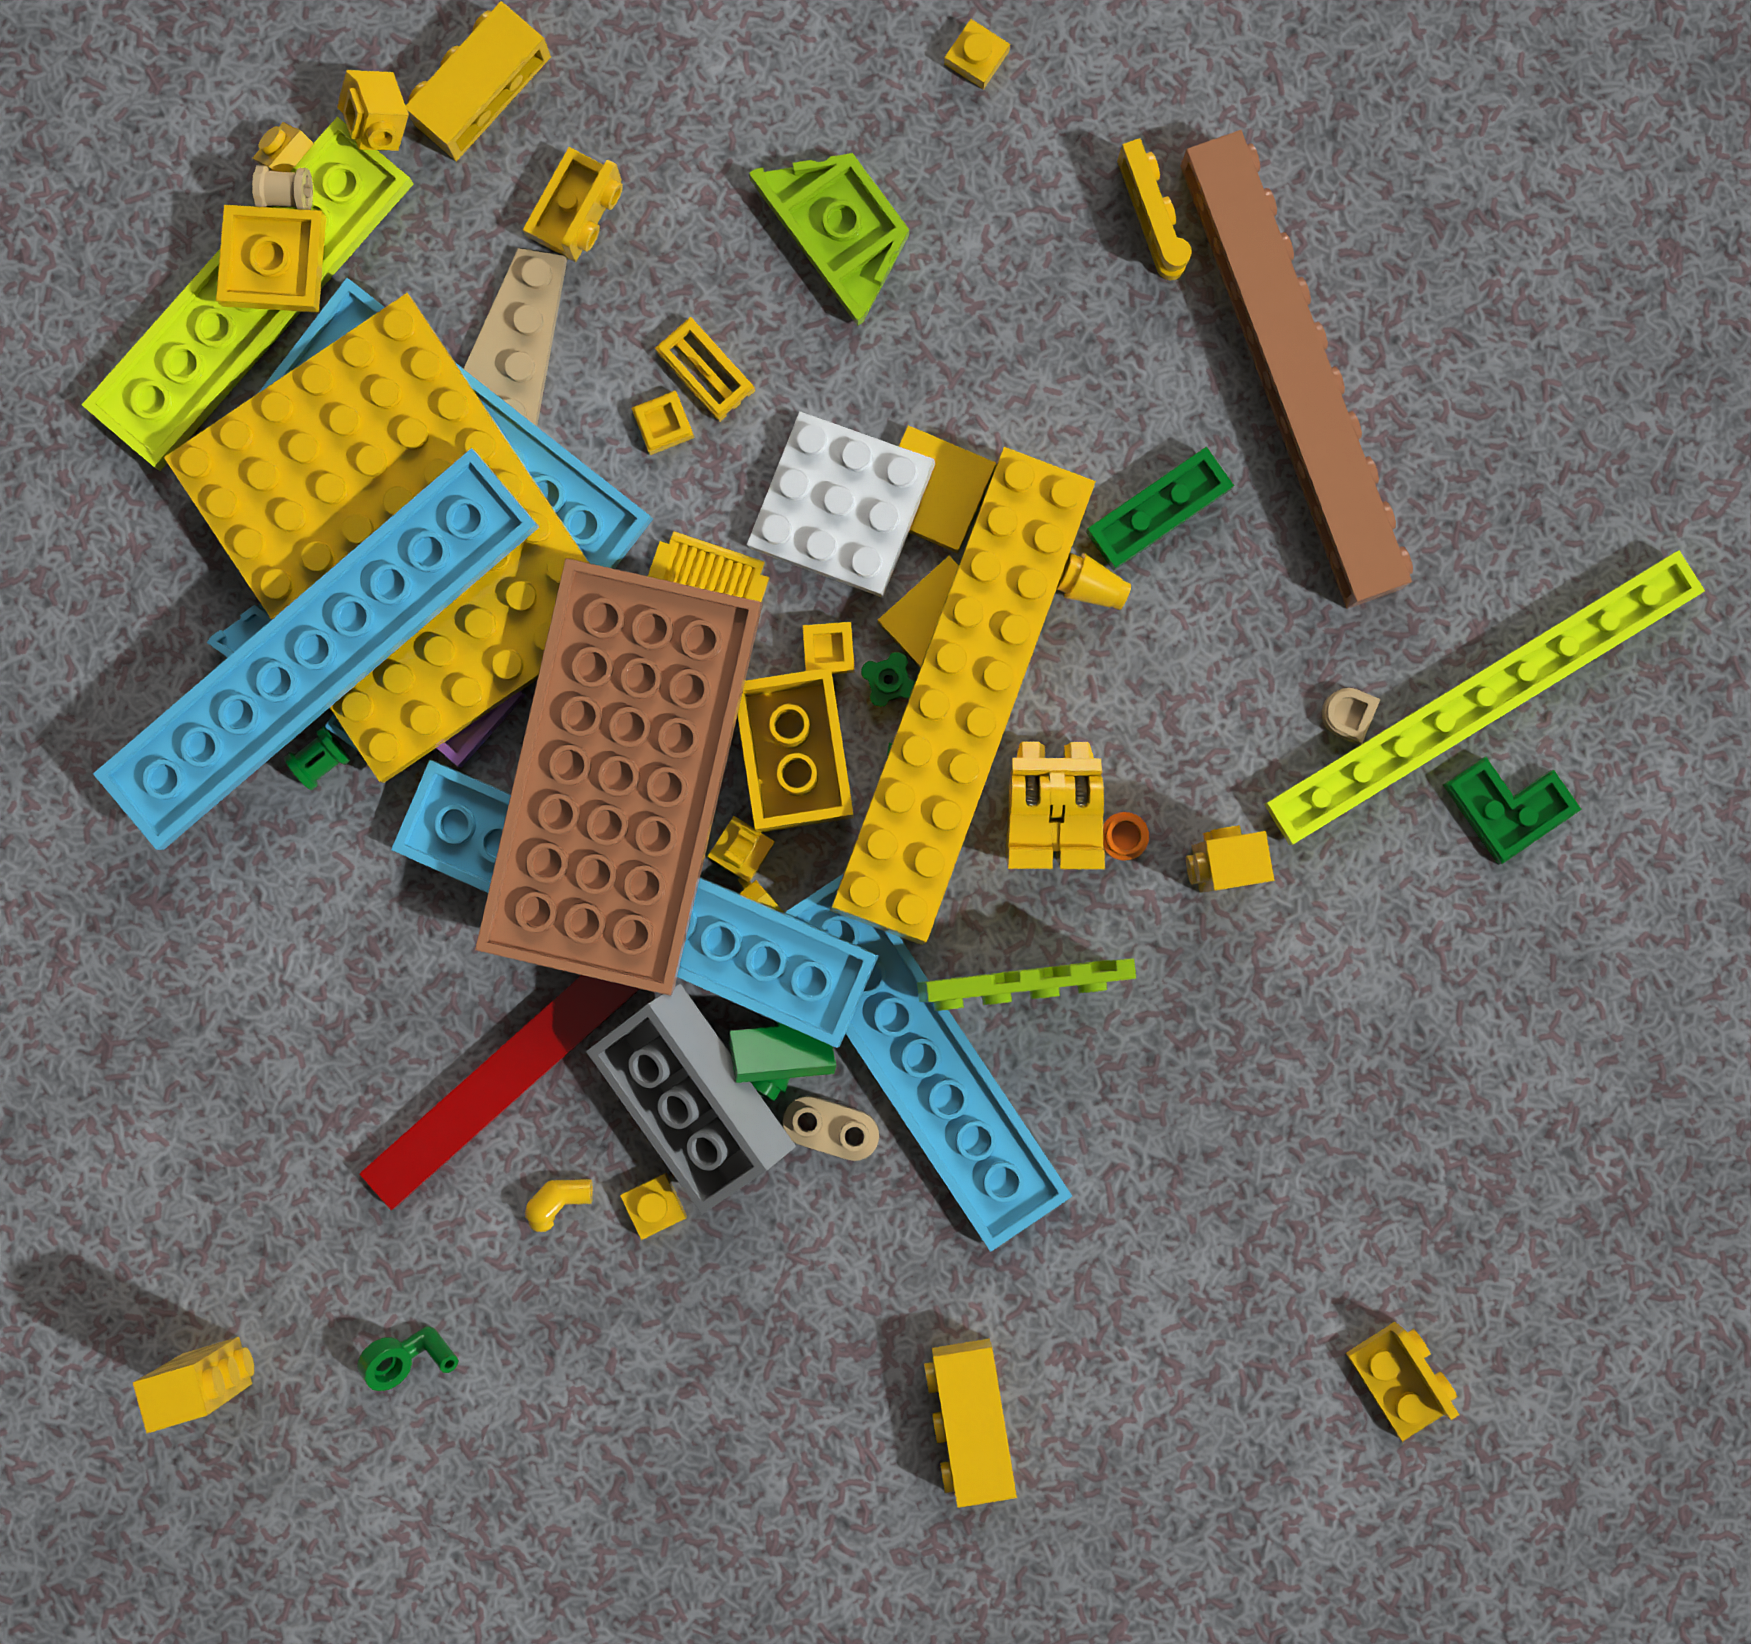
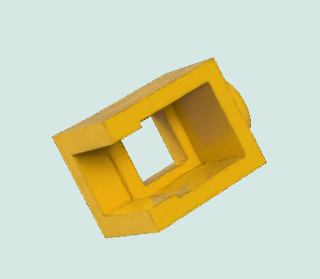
(373, 109)

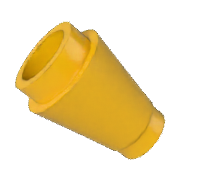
(1092, 583)

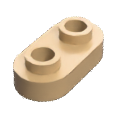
(831, 1126)

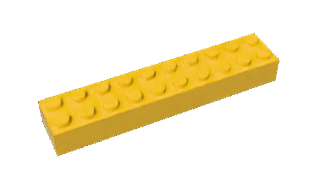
(963, 697)

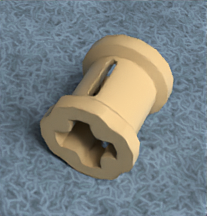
(282, 188)

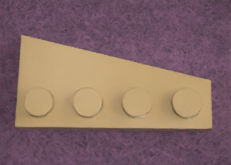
(519, 332)

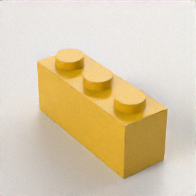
(477, 80)
(193, 1384)
(971, 1423)

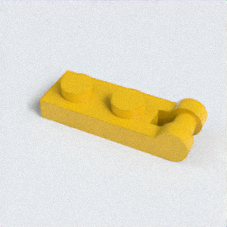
(1153, 212)

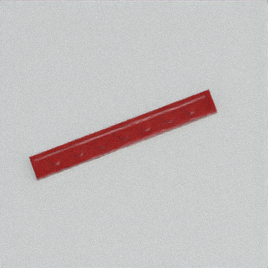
(493, 1087)

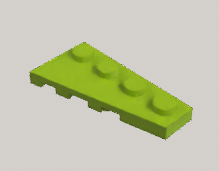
(1041, 983)

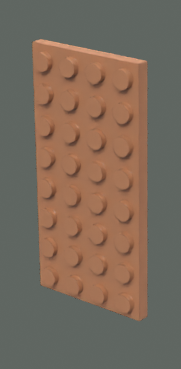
(619, 776)

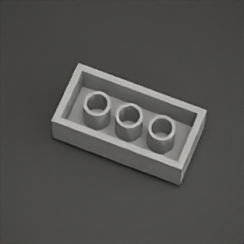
(686, 1099)

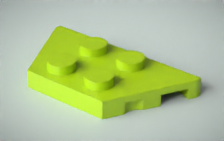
(838, 224)

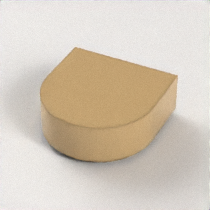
(1349, 713)

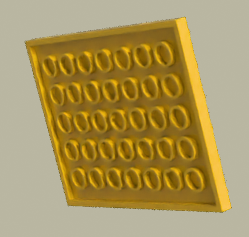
(331, 459)

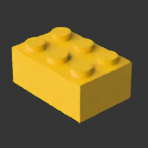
(794, 751)

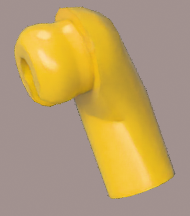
(552, 1197)

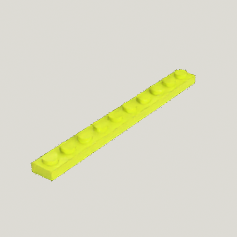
(1484, 697)

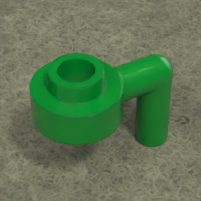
(389, 1361)

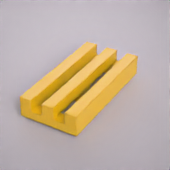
(732, 399)

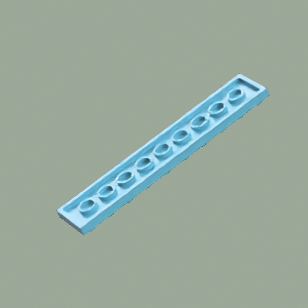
(316, 650)
(731, 940)

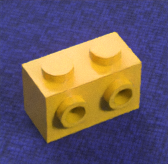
(1229, 860)

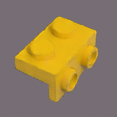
(573, 204)

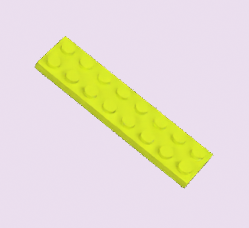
(205, 349)

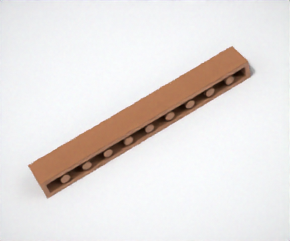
(1295, 369)

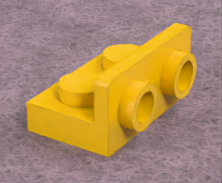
(1402, 1381)

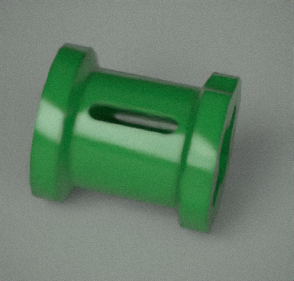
(300, 762)

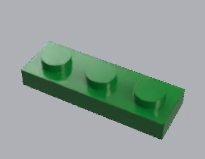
(1159, 508)

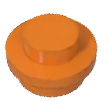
(1125, 836)

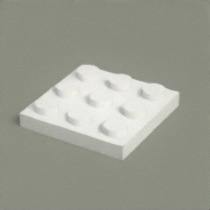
(841, 504)

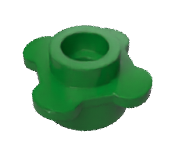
(875, 673)

